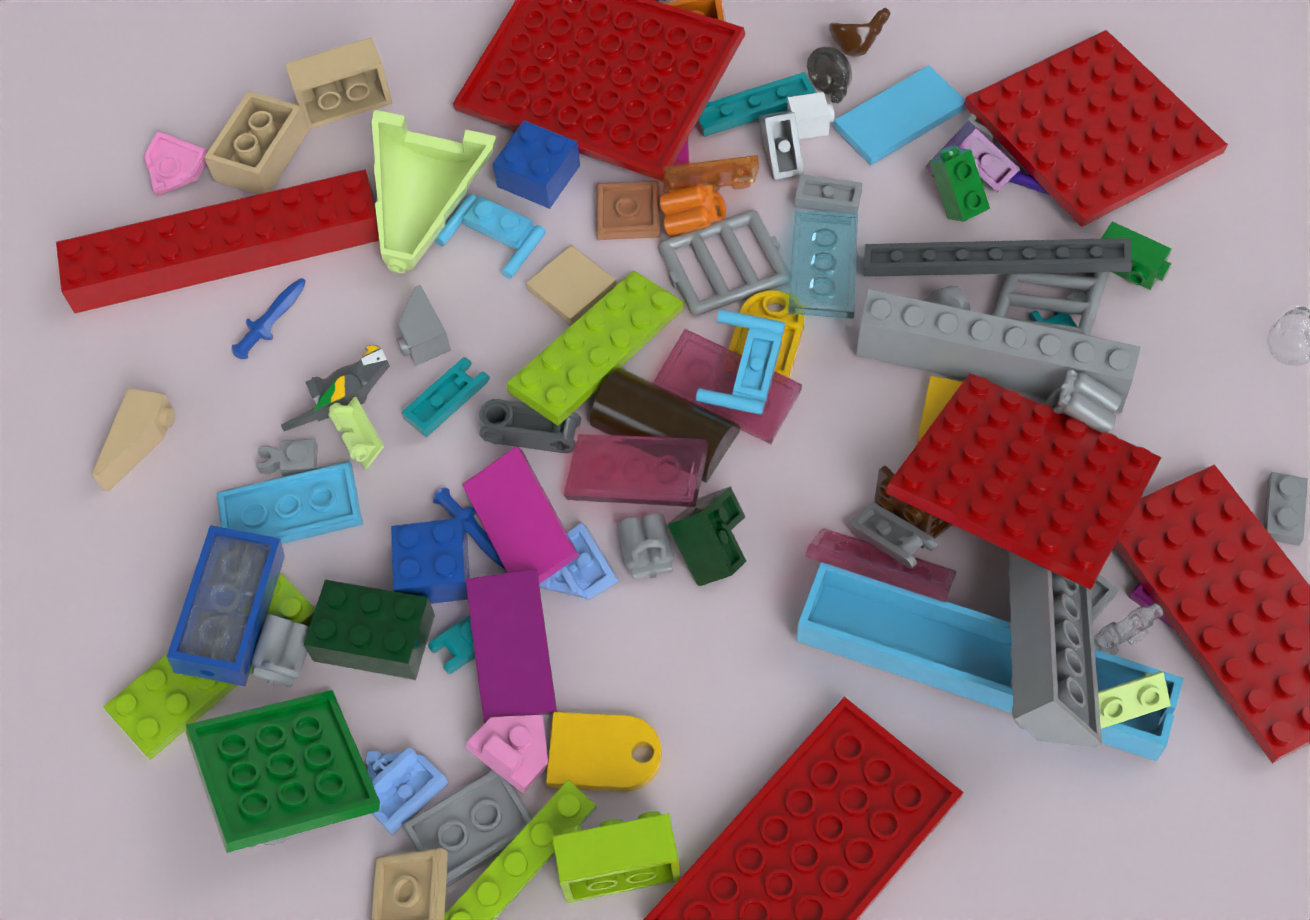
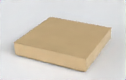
(571, 284)
(410, 886)

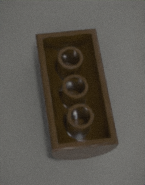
(643, 409)

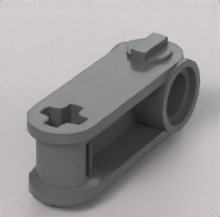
(526, 427)

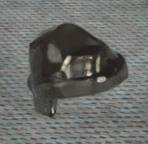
(830, 72)

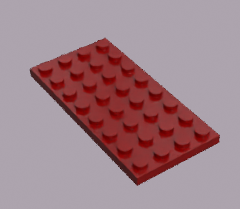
(1229, 601)
(819, 831)

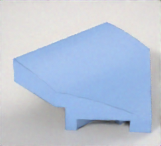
(586, 574)
(403, 785)

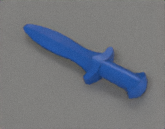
(263, 325)
(444, 499)

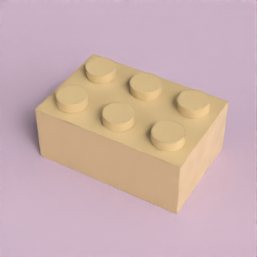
(339, 82)
(257, 143)

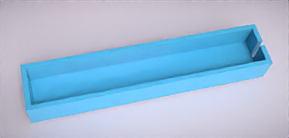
(952, 649)

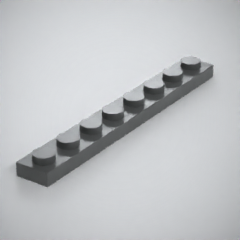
(998, 257)

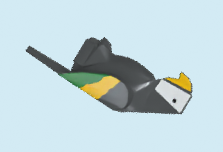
(342, 386)

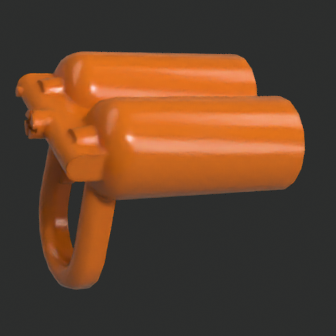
(691, 209)

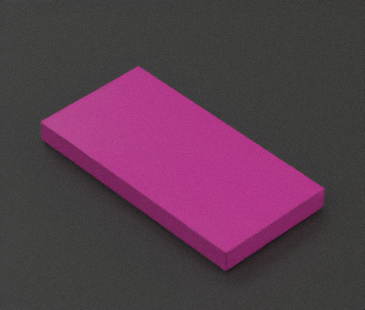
(520, 517)

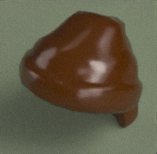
(858, 38)

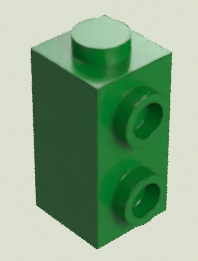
(959, 183)
(1147, 255)

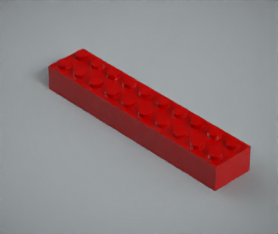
(217, 241)

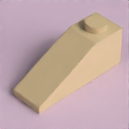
(133, 435)

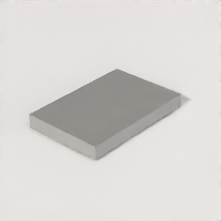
(471, 824)

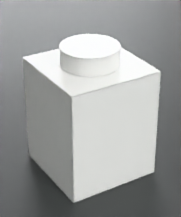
(812, 114)

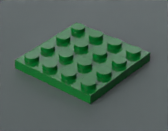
(281, 770)

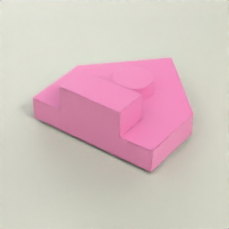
(173, 162)
(512, 748)

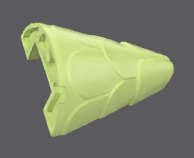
(419, 184)

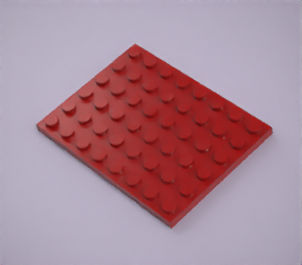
(605, 74)

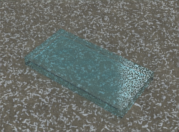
(823, 264)

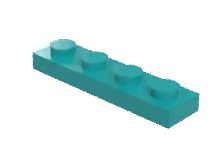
(750, 104)

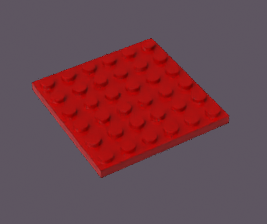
(1094, 127)
(1026, 479)

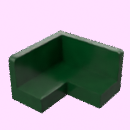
(706, 536)

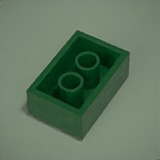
(369, 629)

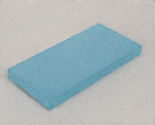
(899, 115)
(294, 504)

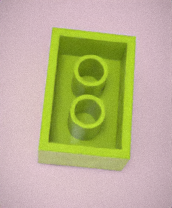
(616, 856)

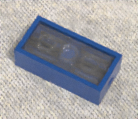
(226, 605)

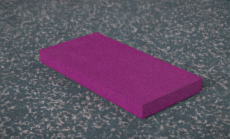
(510, 645)

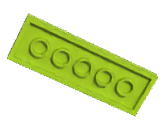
(594, 347)
(162, 702)

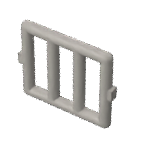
(724, 295)
(1086, 309)

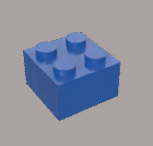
(536, 164)
(431, 560)

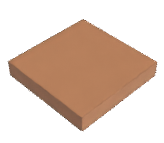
(628, 210)

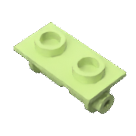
(358, 431)
(1133, 699)

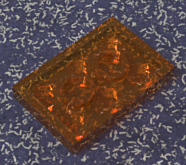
(719, 173)

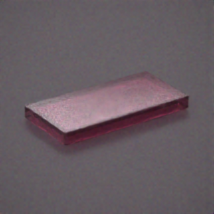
(709, 366)
(636, 470)
(866, 560)

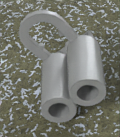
(1086, 401)
(646, 545)
(280, 651)

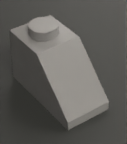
(781, 144)
(421, 330)

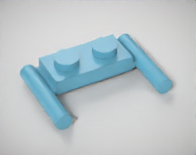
(497, 224)
(756, 364)

